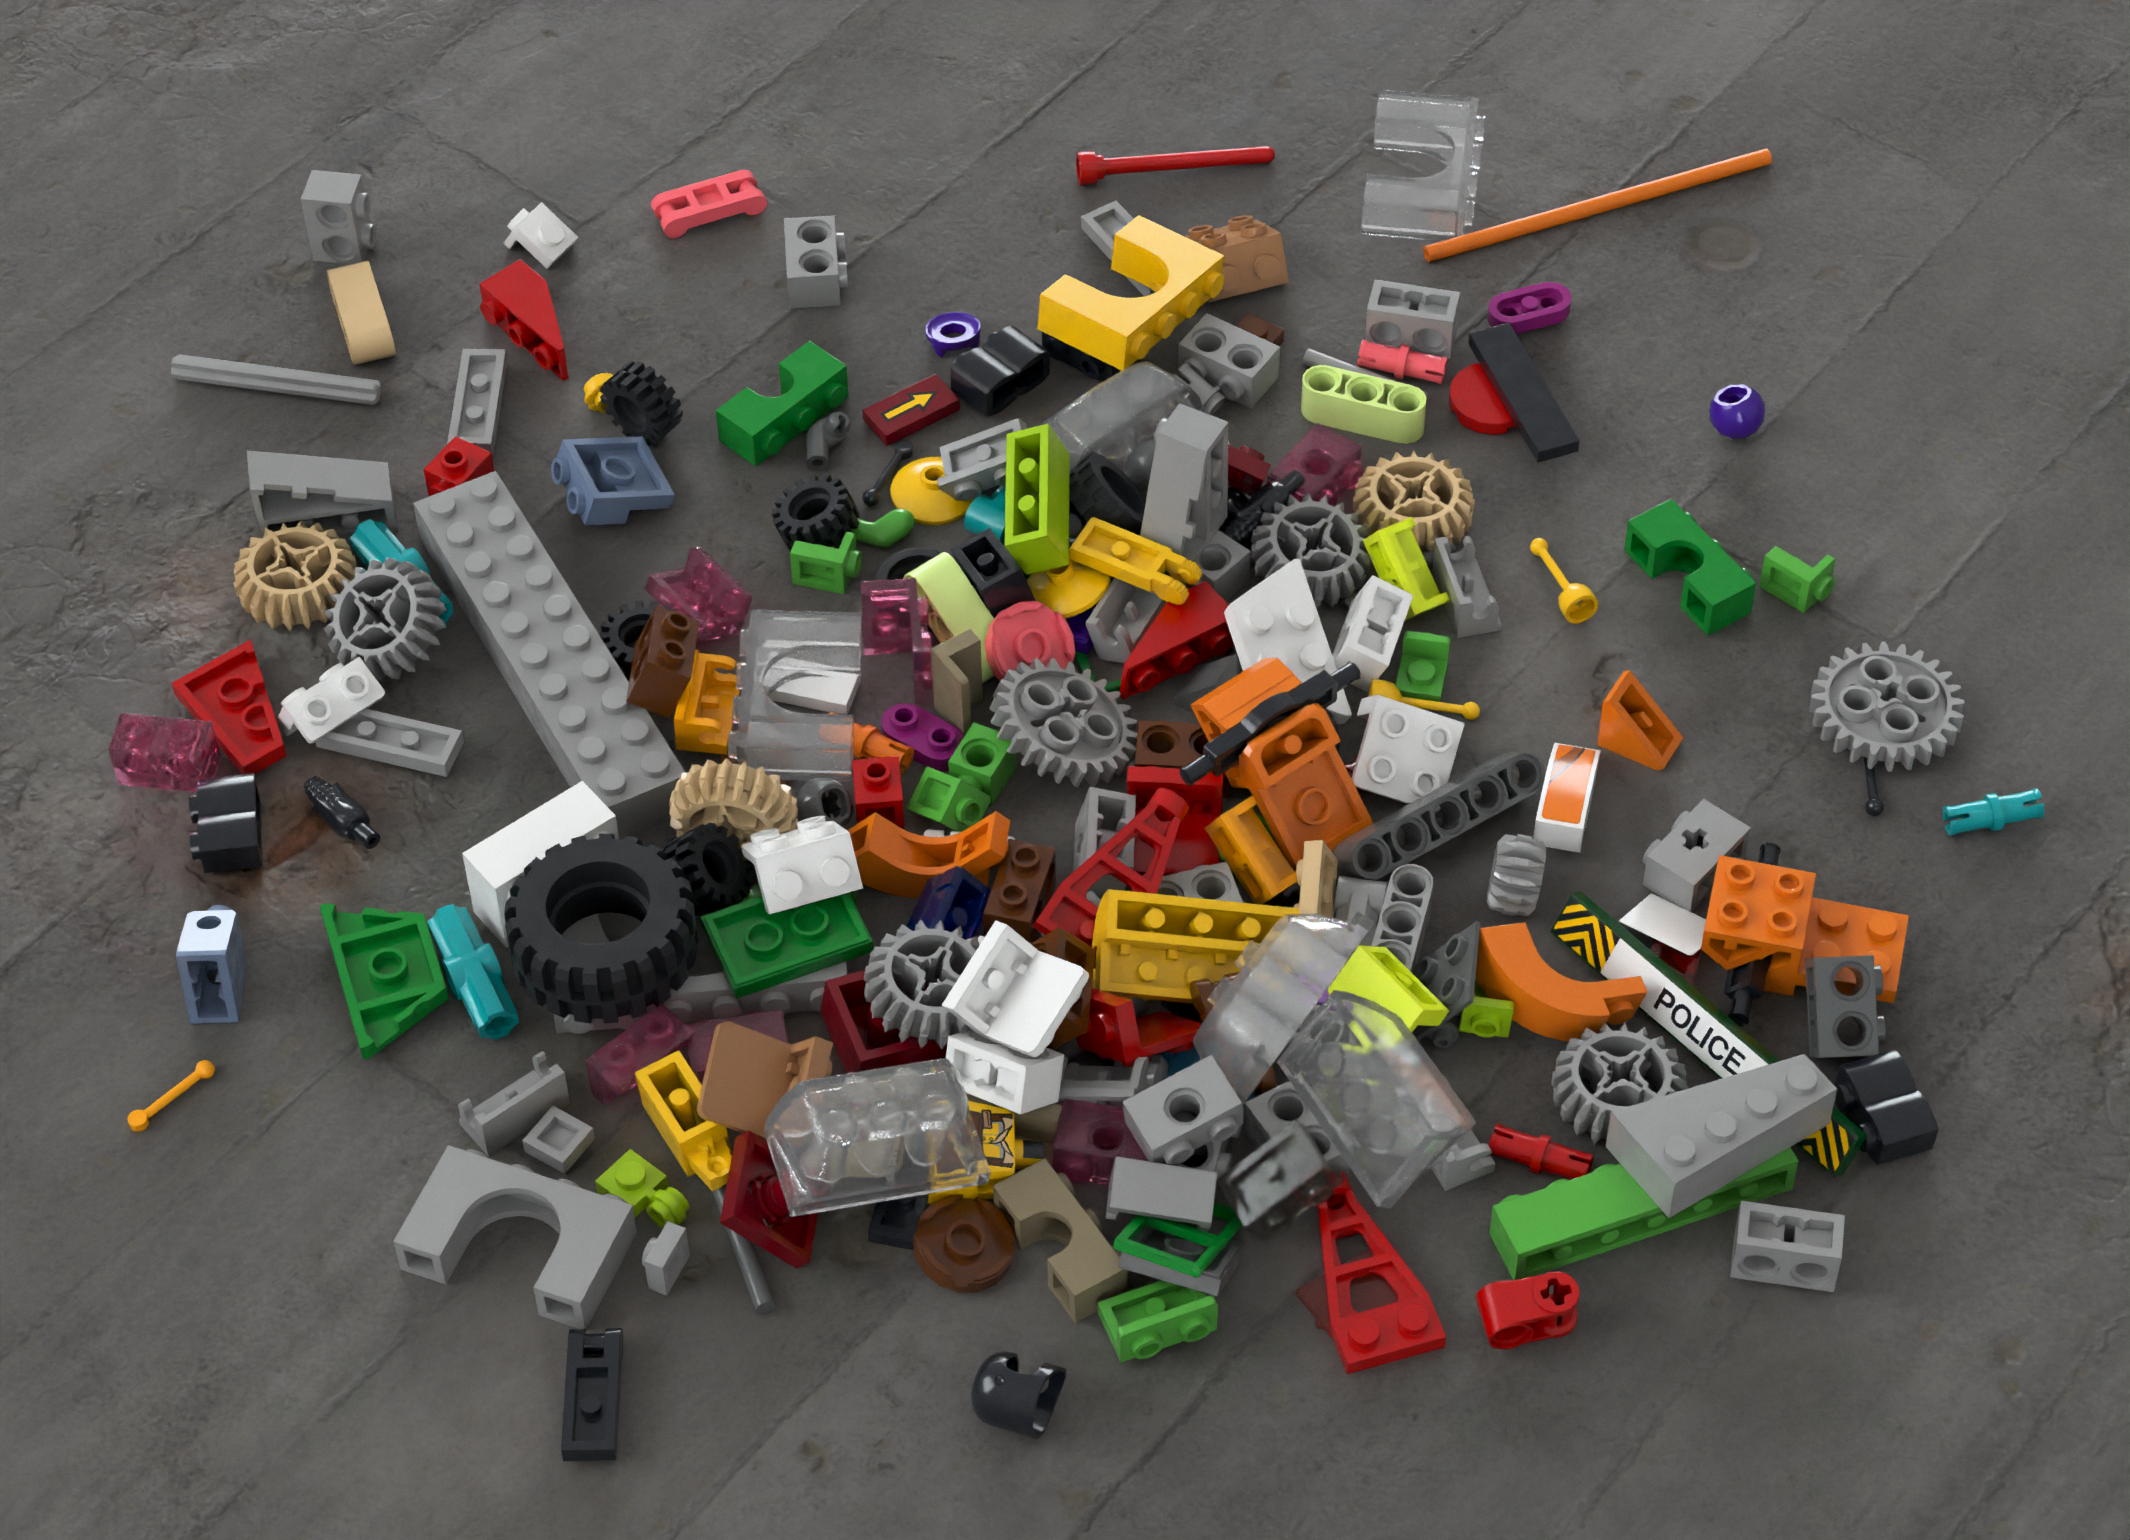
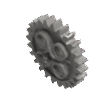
(1886, 706)
(1064, 722)

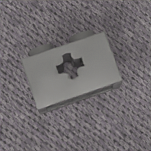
(1098, 821)
(1686, 860)

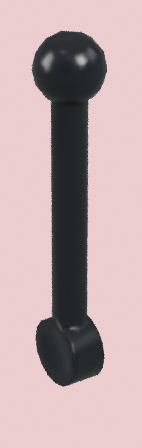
(903, 450)
(1874, 805)

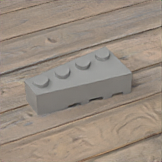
(1718, 1130)

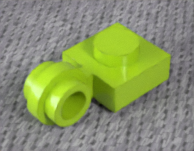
(644, 1186)

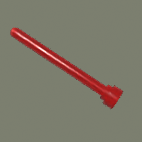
(1095, 167)

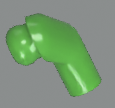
(885, 530)

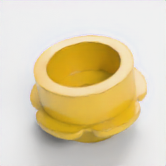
(593, 393)

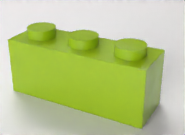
(1037, 499)

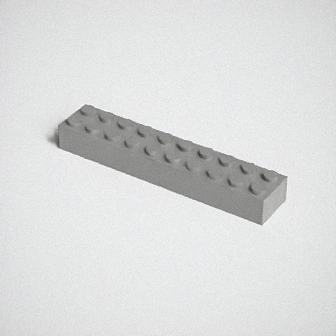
(548, 650)

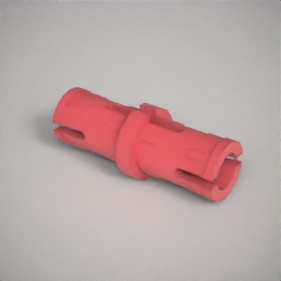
(1402, 362)

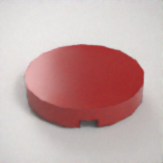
(1478, 403)

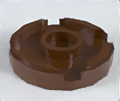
(964, 1243)

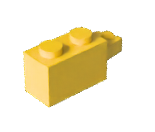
(671, 1099)

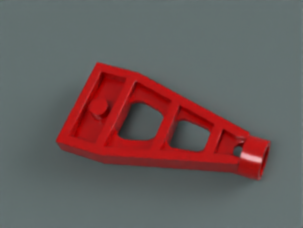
(1154, 826)
(1382, 1332)

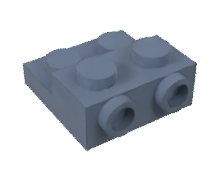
(610, 478)

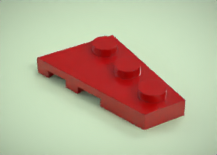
(237, 703)

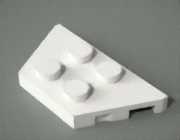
(1283, 623)

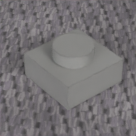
(558, 1139)
(665, 1257)

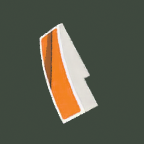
(1566, 797)

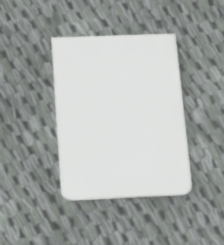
(1667, 924)

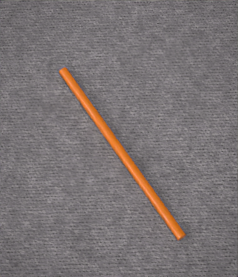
(1596, 205)

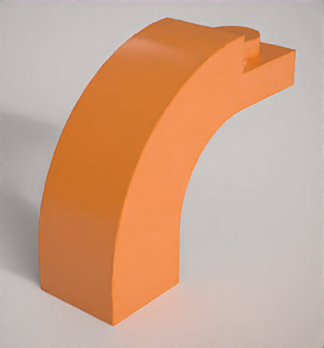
(904, 861)
(1542, 997)

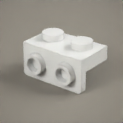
(331, 702)

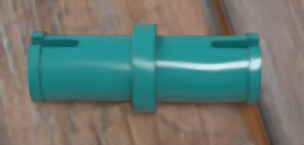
(1993, 812)

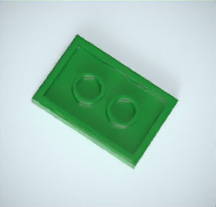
(770, 949)

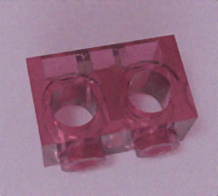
(163, 752)

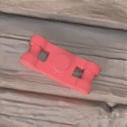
(708, 202)

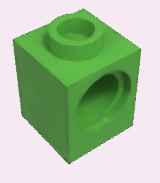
(983, 761)

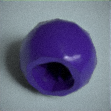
(1737, 411)

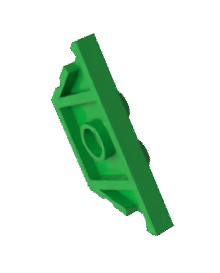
(384, 971)

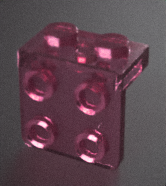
(892, 625)

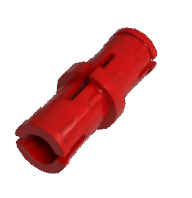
(1539, 1153)

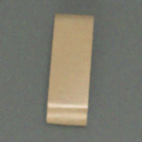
(361, 313)

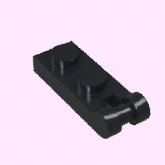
(592, 1395)

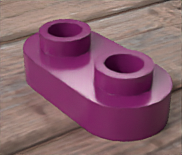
(1530, 307)
(921, 731)

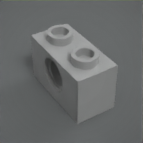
(1196, 1089)

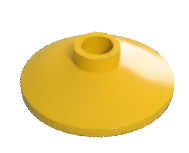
(918, 491)
(1069, 588)

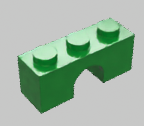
(762, 425)
(1670, 540)

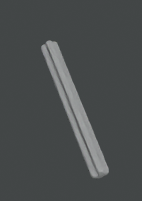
(276, 379)

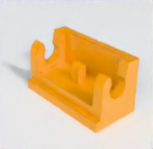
(705, 706)
(1251, 852)

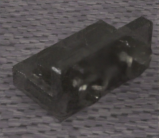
(1279, 1181)

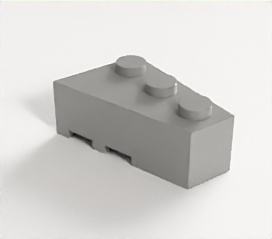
(1187, 482)
(319, 490)

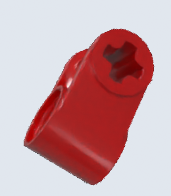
(1525, 1311)

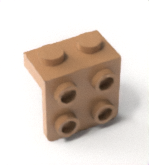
(1251, 254)
(752, 1072)

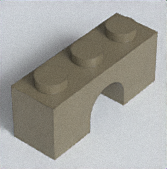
(1046, 1208)

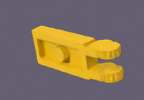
(1135, 560)

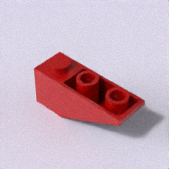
(522, 307)
(1178, 640)

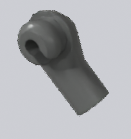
(824, 436)

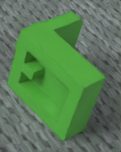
(825, 566)
(1795, 580)
(1423, 666)
(948, 801)

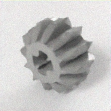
(1516, 875)

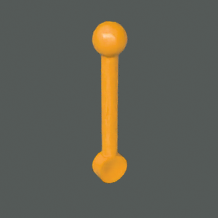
(139, 1119)

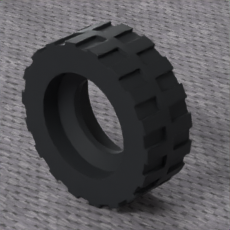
(1106, 493)

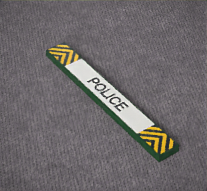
(1688, 1015)

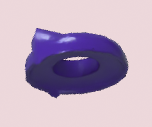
(950, 323)

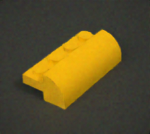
(1164, 942)

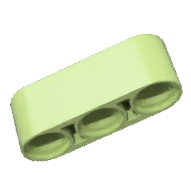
(1363, 404)
(952, 603)

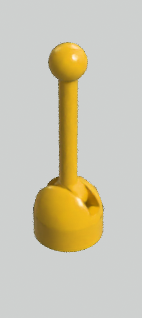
(1572, 593)
(1387, 689)

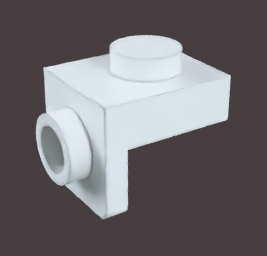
(540, 234)

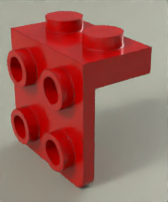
(1192, 843)
(1121, 1037)

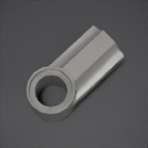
(1362, 896)

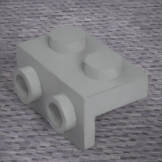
(976, 461)

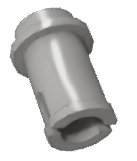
(1210, 396)

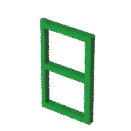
(1215, 1244)

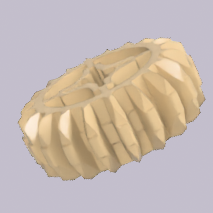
(1418, 489)
(292, 574)
(732, 797)

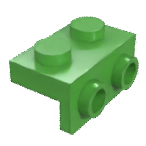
(1156, 1318)

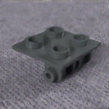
(1451, 978)

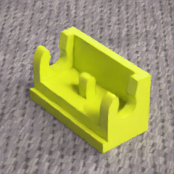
(1403, 565)

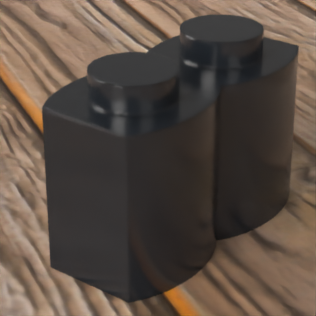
(999, 370)
(227, 823)
(1886, 1106)

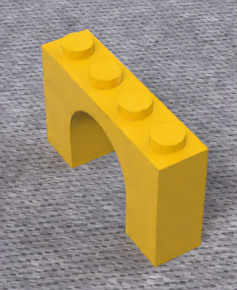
(1127, 328)

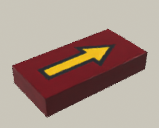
(911, 409)

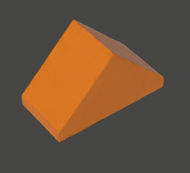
(1636, 725)

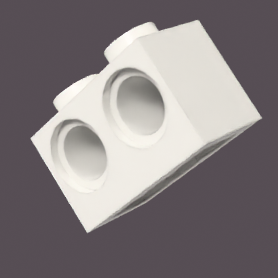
(1372, 629)
(1005, 1074)

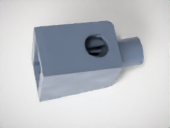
(209, 943)

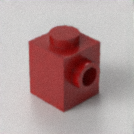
(457, 464)
(878, 789)

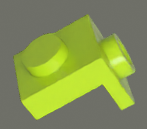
(1486, 1015)

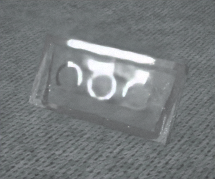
(1120, 413)
(1274, 993)
(1375, 1094)
(874, 1137)

